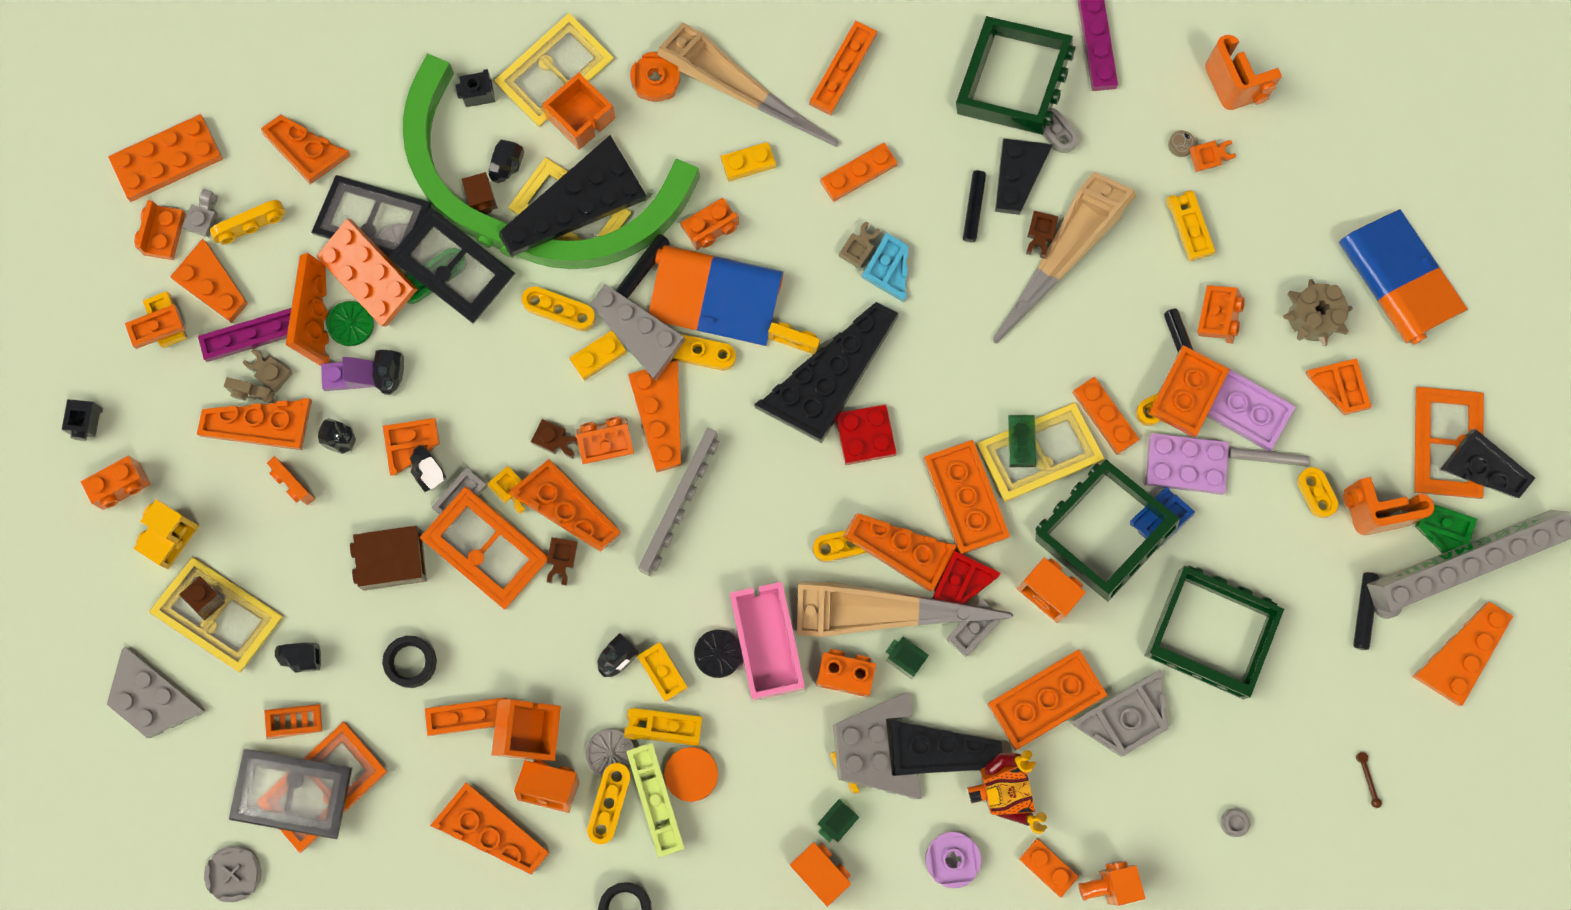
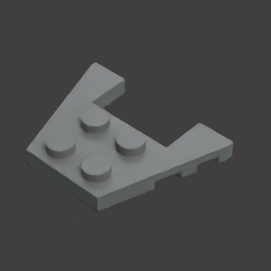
(864, 749)

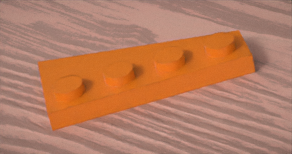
(308, 311)
(660, 414)
(272, 424)
(564, 504)
(910, 554)
(1463, 658)
(484, 826)

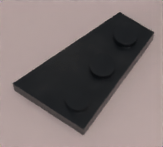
(1018, 172)
(1487, 465)

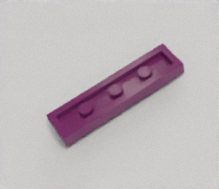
(1098, 45)
(245, 335)

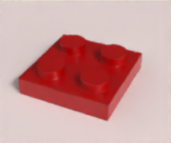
(865, 434)

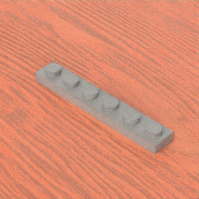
(675, 512)

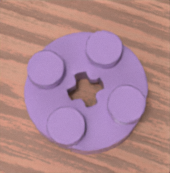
(940, 849)

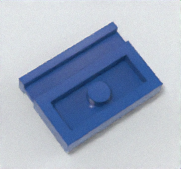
(1147, 522)

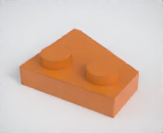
(1342, 385)
(403, 437)

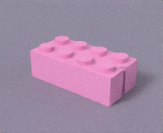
(767, 642)

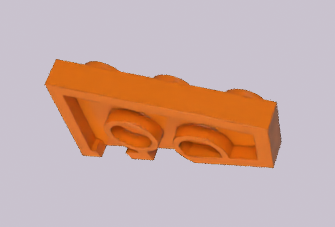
(302, 149)
(209, 282)

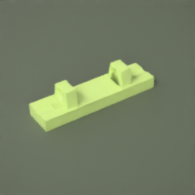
(655, 800)

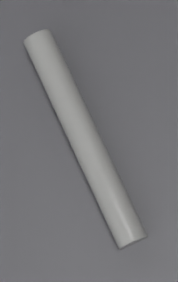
(1268, 457)

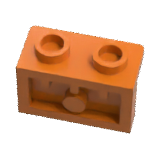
(710, 224)
(159, 231)
(1221, 313)
(604, 440)

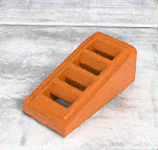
(271, 733)

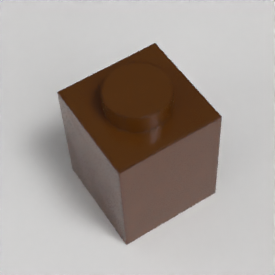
(480, 193)
(202, 598)

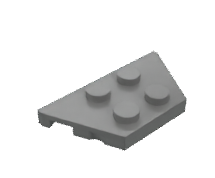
(147, 697)
(1128, 717)

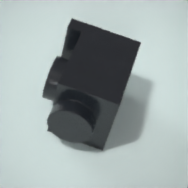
(482, 91)
(77, 412)

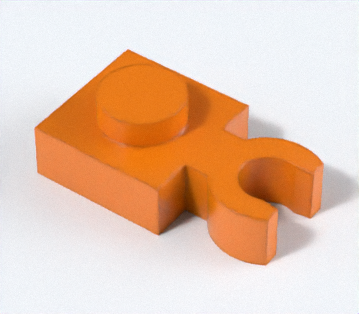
(1210, 155)

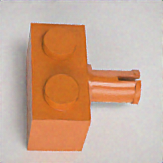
(1118, 882)

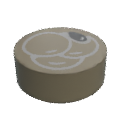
(1180, 143)

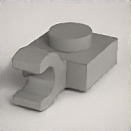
(202, 218)

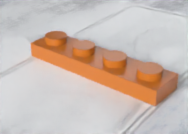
(843, 68)

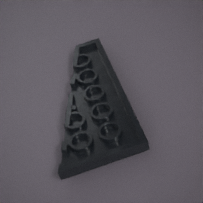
(585, 194)
(825, 381)

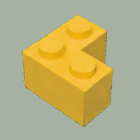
(166, 534)

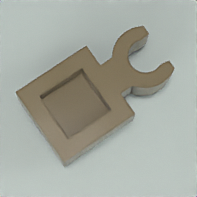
(858, 247)
(269, 372)
(243, 390)

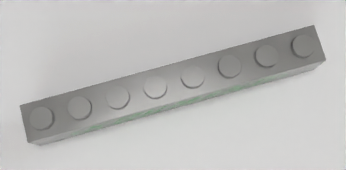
(1470, 560)

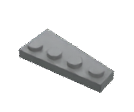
(643, 334)

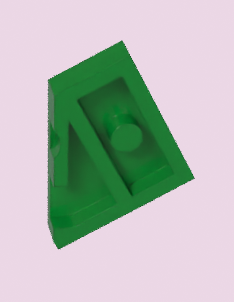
(1447, 528)

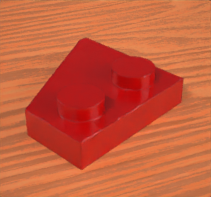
(963, 579)

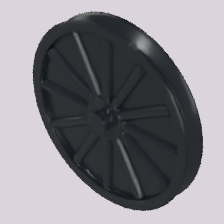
(718, 653)

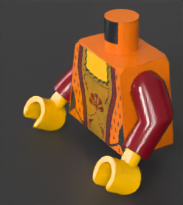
(1009, 790)

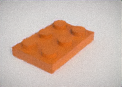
(1188, 391)

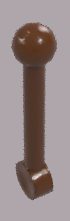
(1362, 758)

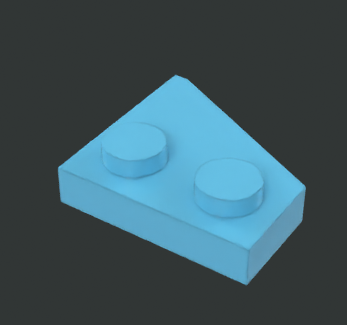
(888, 267)

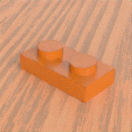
(155, 326)
(283, 474)
(1048, 868)

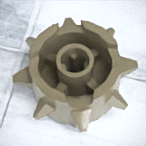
(1331, 312)

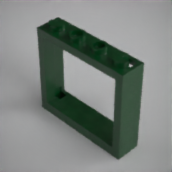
(1005, 116)
(1139, 556)
(1203, 673)

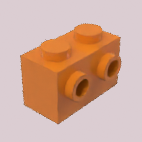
(115, 483)
(846, 673)
(547, 785)
(820, 873)

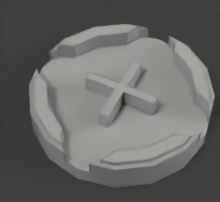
(232, 874)

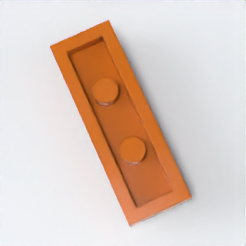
(858, 172)
(1105, 415)
(461, 717)

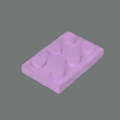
(1250, 411)
(1187, 464)

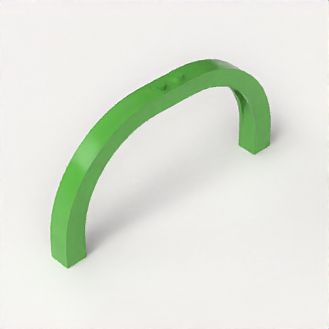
(582, 254)

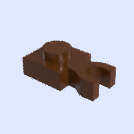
(1041, 231)
(552, 437)
(561, 555)

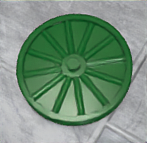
(349, 323)

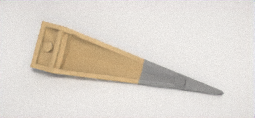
(707, 63)
(1089, 218)
(845, 609)

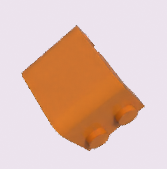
(1235, 79)
(1365, 509)

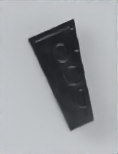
(932, 750)

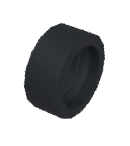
(392, 650)
(628, 887)

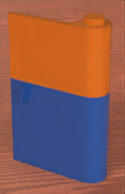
(1402, 276)
(715, 294)

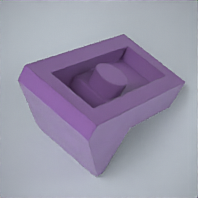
(348, 374)

